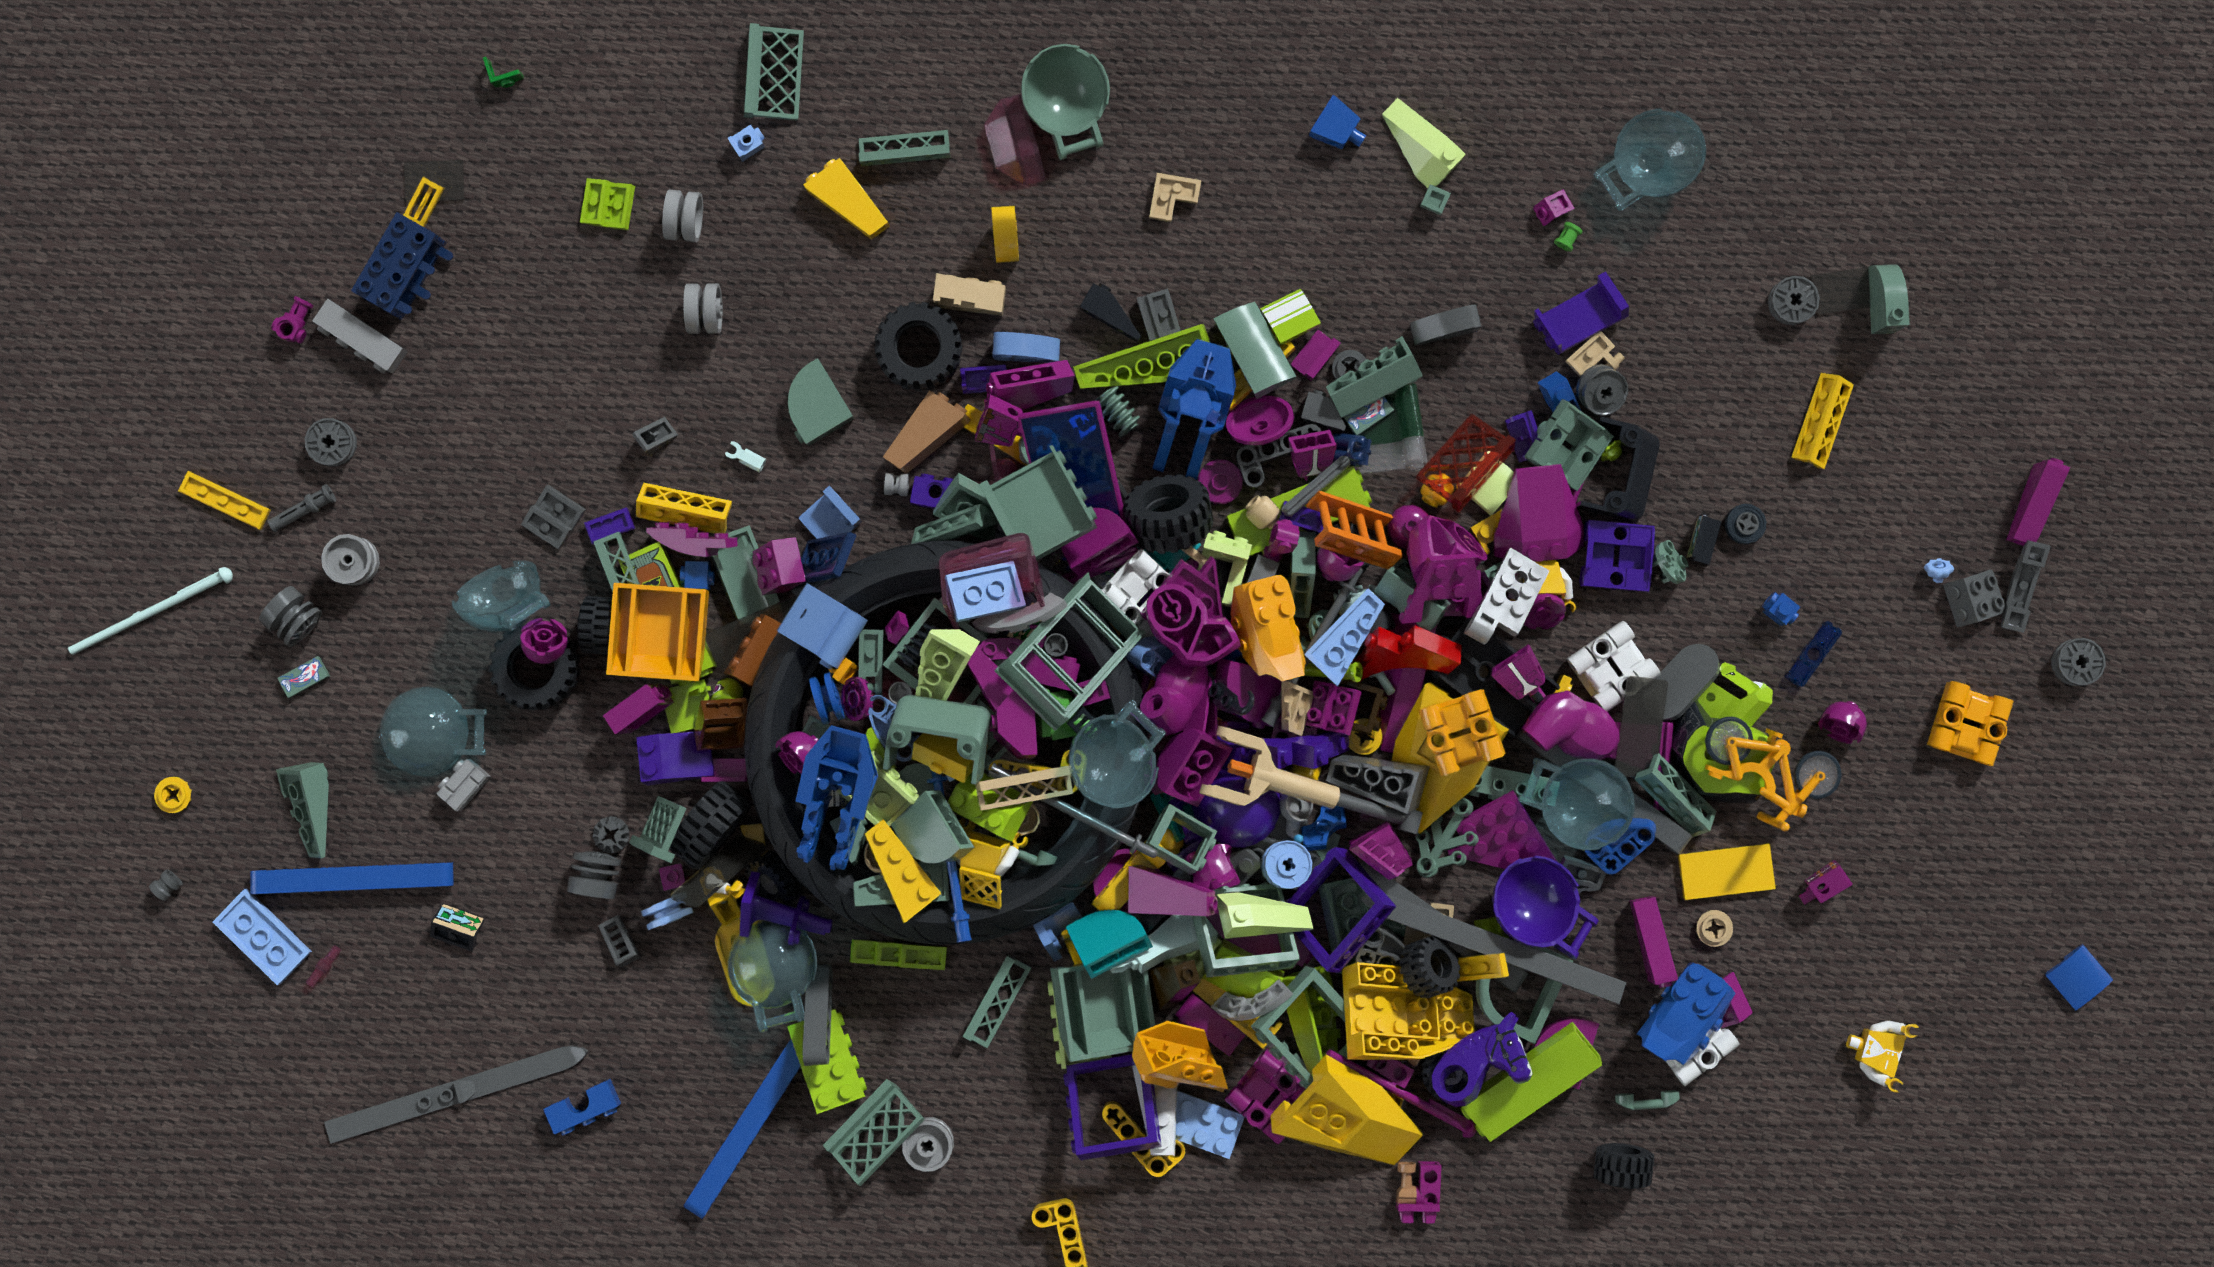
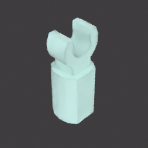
(747, 458)

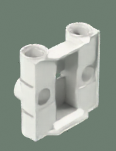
(1132, 583)
(1598, 674)
(1719, 1046)

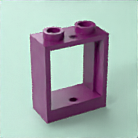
(639, 708)

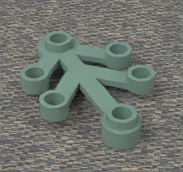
(1444, 841)

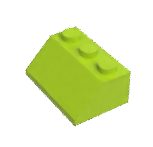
(1001, 821)
(1245, 984)

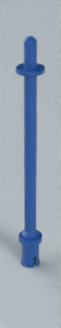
(960, 916)

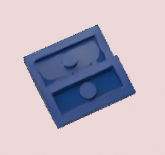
(2079, 977)

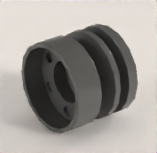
(290, 616)
(594, 875)

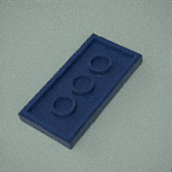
(826, 556)

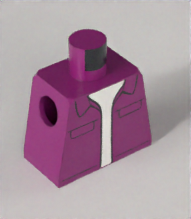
(1312, 453)
(1521, 675)

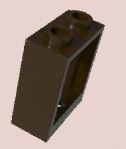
(1380, 704)

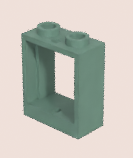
(1172, 813)

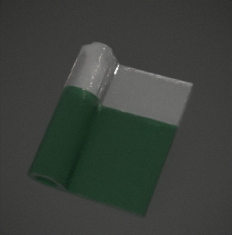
(1398, 437)

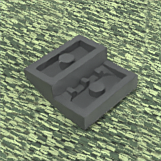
(553, 517)

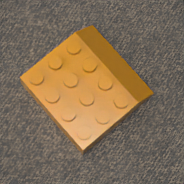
(657, 632)

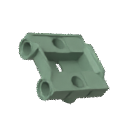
(1578, 430)

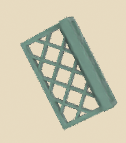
(753, 72)
(660, 829)
(865, 1117)

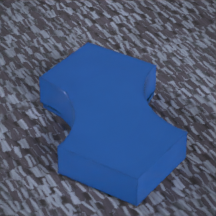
(1318, 832)

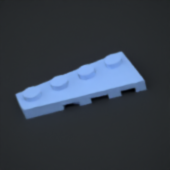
(1342, 641)

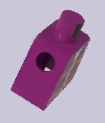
(1834, 879)

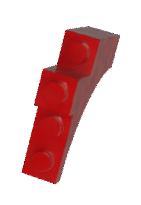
(1411, 650)

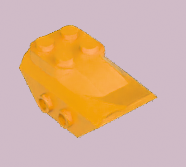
(1266, 628)
(1176, 1055)

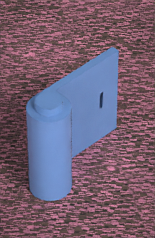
(825, 626)

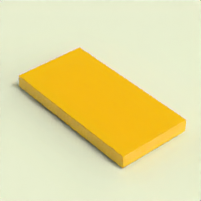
(1726, 871)

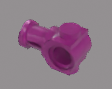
(296, 319)
(1282, 540)

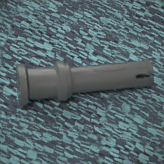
(311, 503)

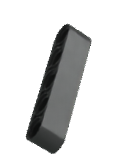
(818, 1017)

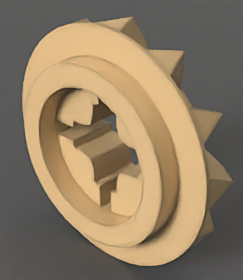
(1722, 934)

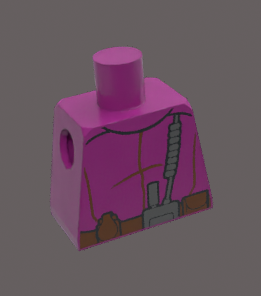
(998, 423)

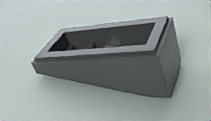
(630, 946)

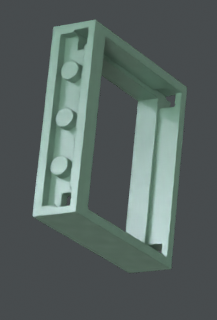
(910, 679)
(1247, 964)
(1264, 1022)

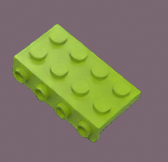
(837, 1081)

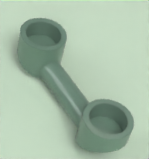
(1042, 859)
(1667, 1099)

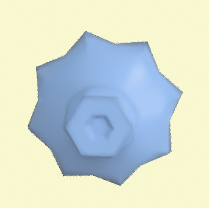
(1938, 569)

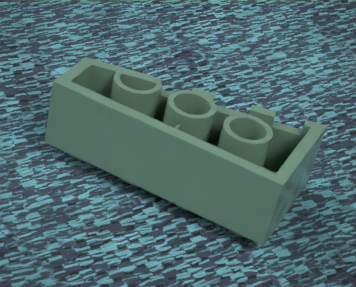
(1375, 379)

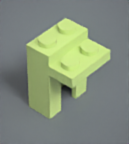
(1231, 551)

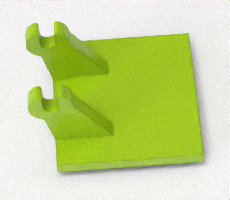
(684, 710)

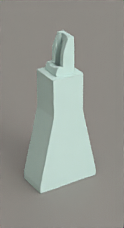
(1170, 940)

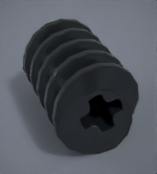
(912, 655)

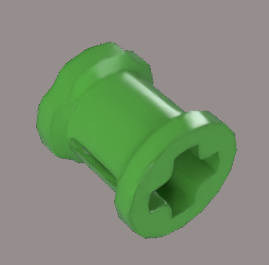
(1568, 236)

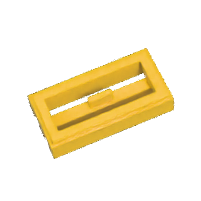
(439, 190)

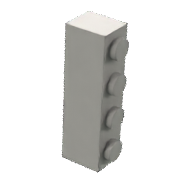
(360, 336)

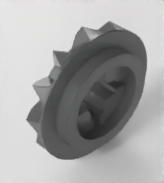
(1346, 357)
(621, 835)

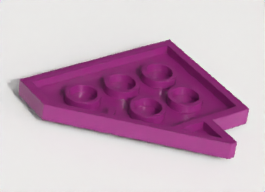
(1201, 583)
(1503, 834)

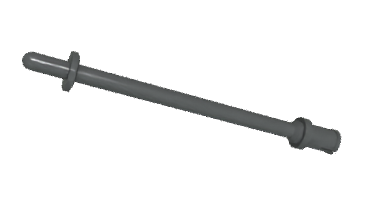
(1275, 707)
(1134, 843)

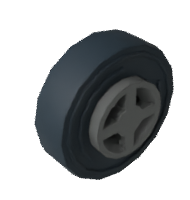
(1752, 520)

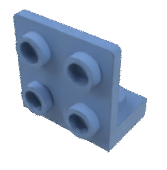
(829, 516)
(1052, 926)

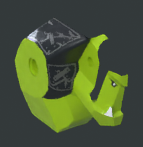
(1691, 729)

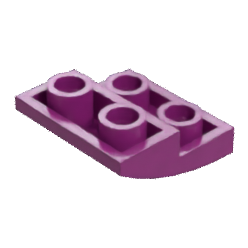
(1333, 708)

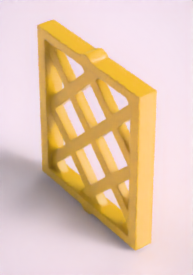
(977, 899)

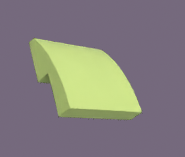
(1495, 490)

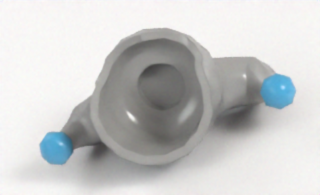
(1295, 812)

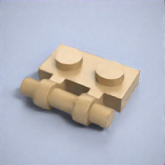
(1592, 352)

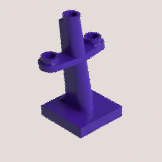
(760, 908)

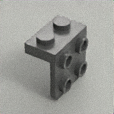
(1974, 598)

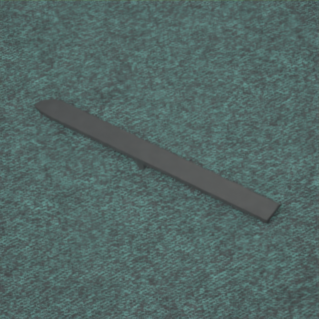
(1515, 952)
(453, 1092)

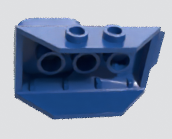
(1687, 1015)

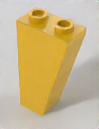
(845, 196)

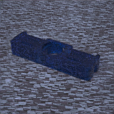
(1823, 642)

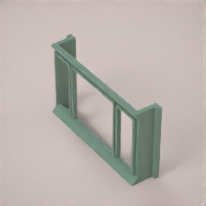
(1032, 691)

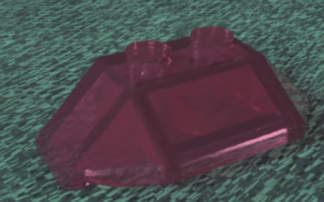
(1014, 142)

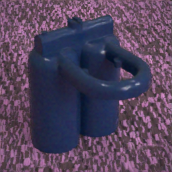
(1354, 447)

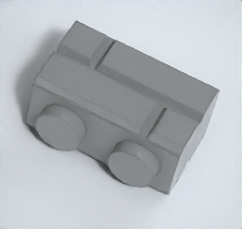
(462, 784)

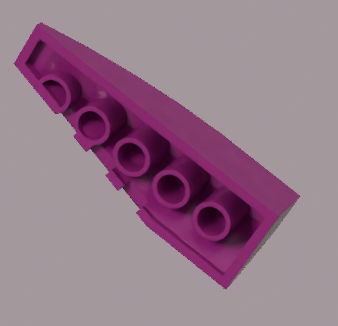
(1407, 688)

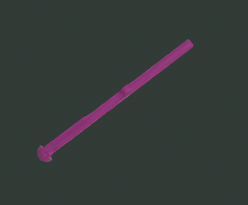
(1466, 1126)

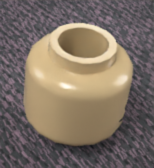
(1262, 512)

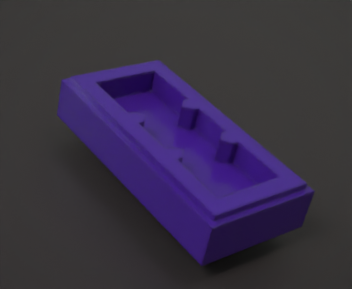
(609, 524)

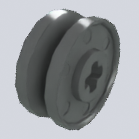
(1781, 296)
(1601, 401)
(330, 455)
(2065, 658)

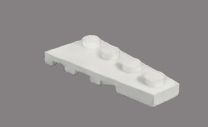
(1166, 1106)

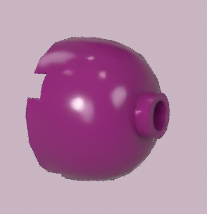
(1402, 523)
(1337, 566)
(543, 640)
(1844, 721)
(795, 748)

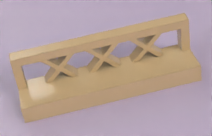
(1020, 779)

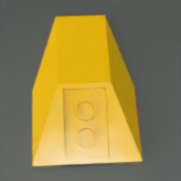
(1411, 747)
(1393, 1023)
(1347, 1116)

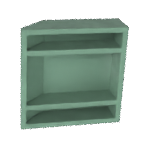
(1102, 1012)

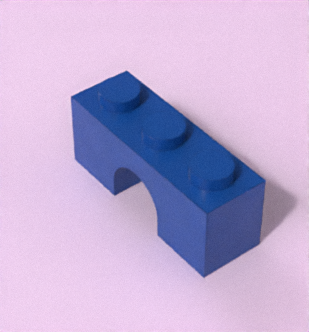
(564, 1116)

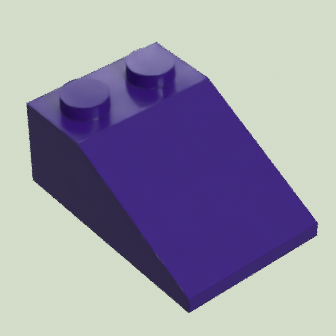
(672, 758)

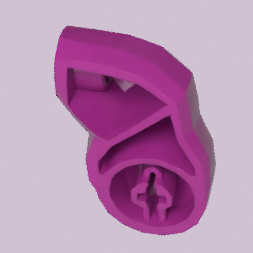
(1440, 537)
(1185, 627)
(1174, 695)

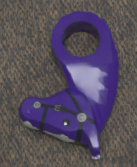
(1476, 1053)

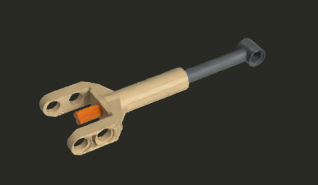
(1264, 776)

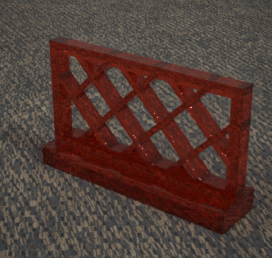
(1483, 470)

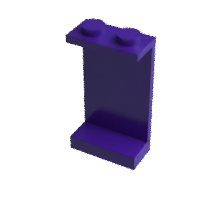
(1582, 315)

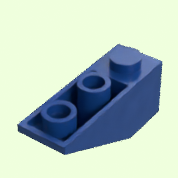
(1556, 388)

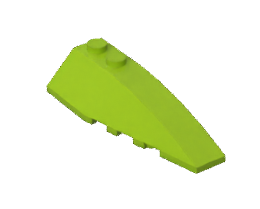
(1141, 363)
(1313, 1022)

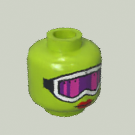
(727, 689)

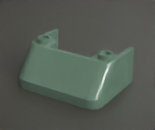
(942, 718)

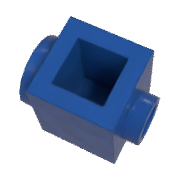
(696, 575)
(1780, 609)

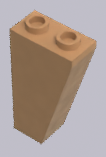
(926, 431)

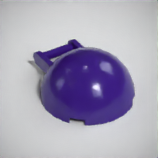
(1234, 824)
(1539, 905)

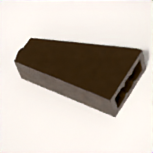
(1171, 983)

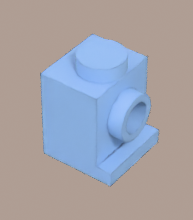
(743, 149)

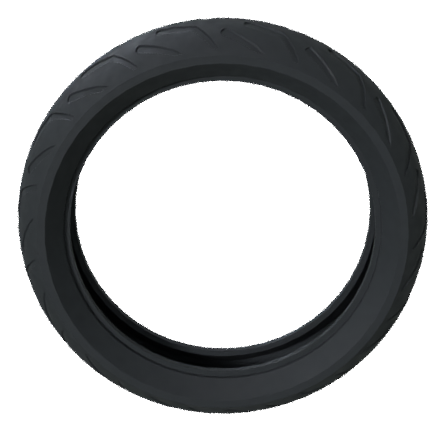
(779, 707)

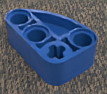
(1618, 852)

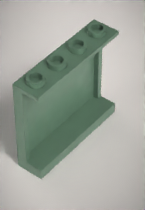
(1041, 504)

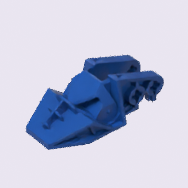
(1198, 386)
(842, 763)

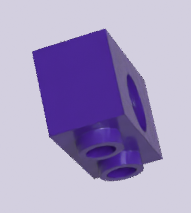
(921, 490)

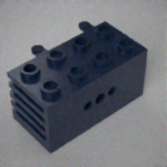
(400, 266)

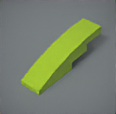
(898, 954)

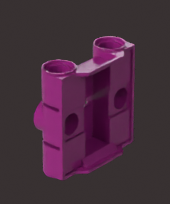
(1256, 1088)

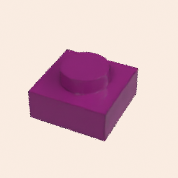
(897, 627)

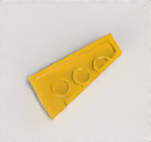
(905, 878)

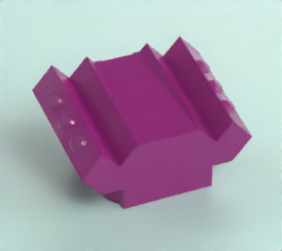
(1382, 850)

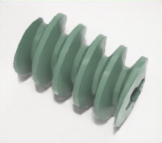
(1118, 411)

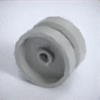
(682, 215)
(703, 308)
(345, 547)
(933, 1157)

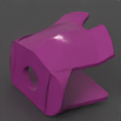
(1217, 870)

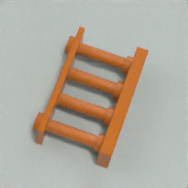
(1350, 544)

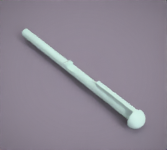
(224, 574)

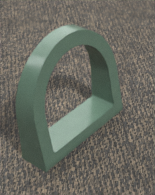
(1539, 1013)

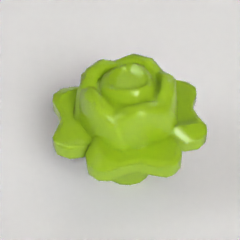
(1612, 451)

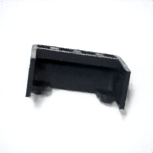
(1632, 502)

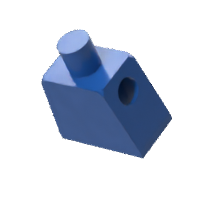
(1337, 125)

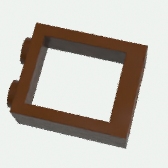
(721, 712)

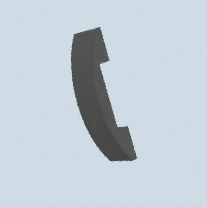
(2023, 584)

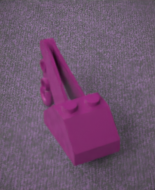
(1012, 717)

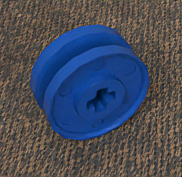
(826, 698)

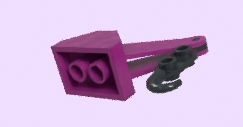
(1196, 753)

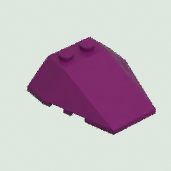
(1539, 516)

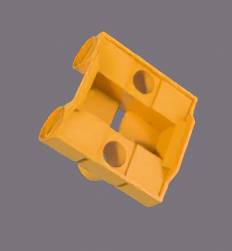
(1455, 716)
(1966, 739)

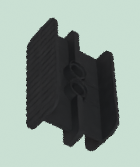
(1466, 679)

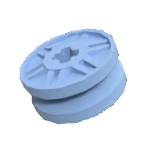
(1297, 857)
(665, 913)

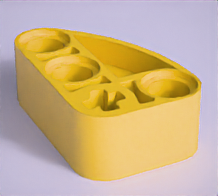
(1005, 234)

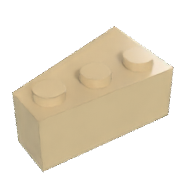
(969, 294)

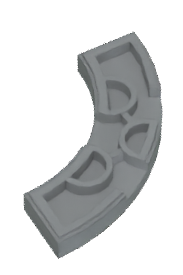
(1021, 619)
(1242, 1009)

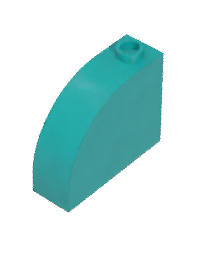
(1107, 939)

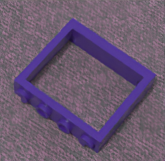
(1364, 928)
(1153, 1139)

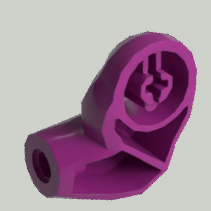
(1574, 725)

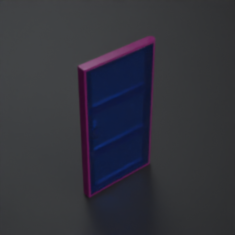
(1084, 442)

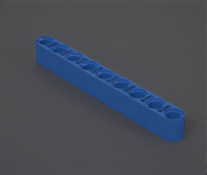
(351, 878)
(744, 1132)

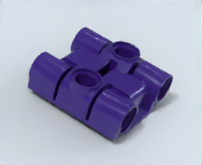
(1634, 556)

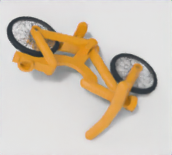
(1815, 774)

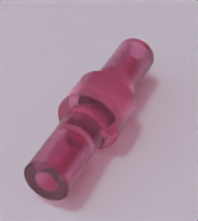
(323, 966)

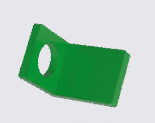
(505, 80)

